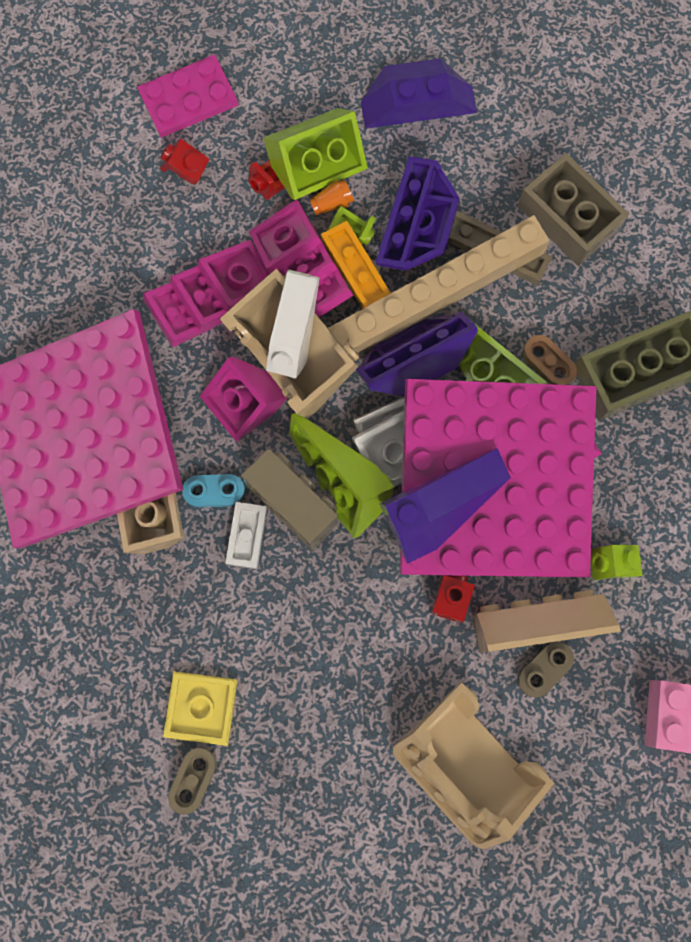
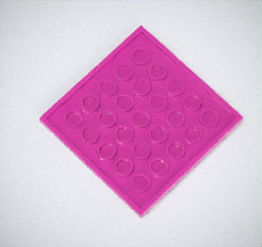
(82, 431)
(546, 438)

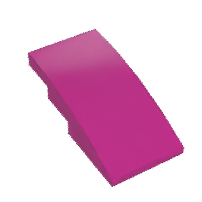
(292, 243)
(205, 293)

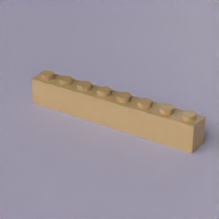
(442, 287)

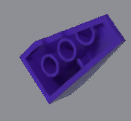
(439, 507)

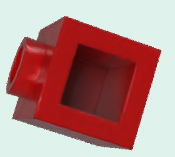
(453, 598)

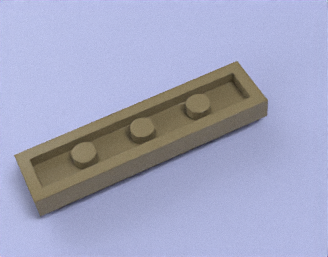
(470, 233)

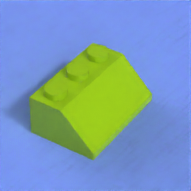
(317, 152)

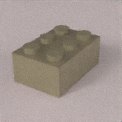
(572, 209)
(291, 498)

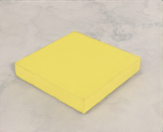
(200, 708)

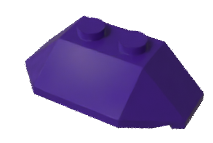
(416, 94)
(419, 217)
(418, 352)

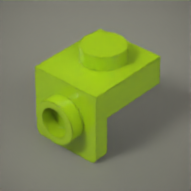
(362, 229)
(616, 562)

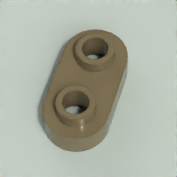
(546, 669)
(192, 779)

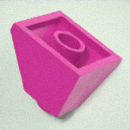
(242, 397)

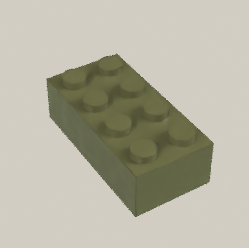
(638, 366)

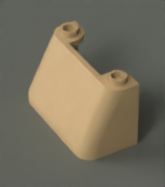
(327, 360)
(471, 771)

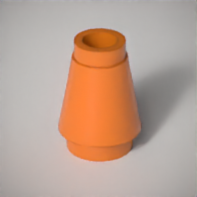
(332, 198)

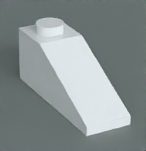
(293, 325)

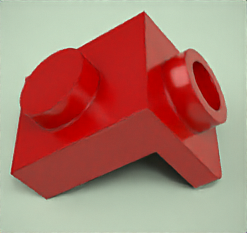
(184, 161)
(264, 180)

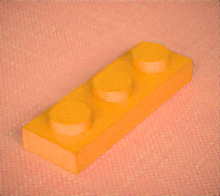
(354, 264)

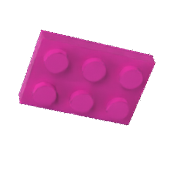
(187, 96)

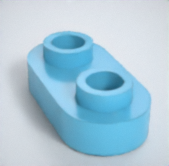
(213, 490)

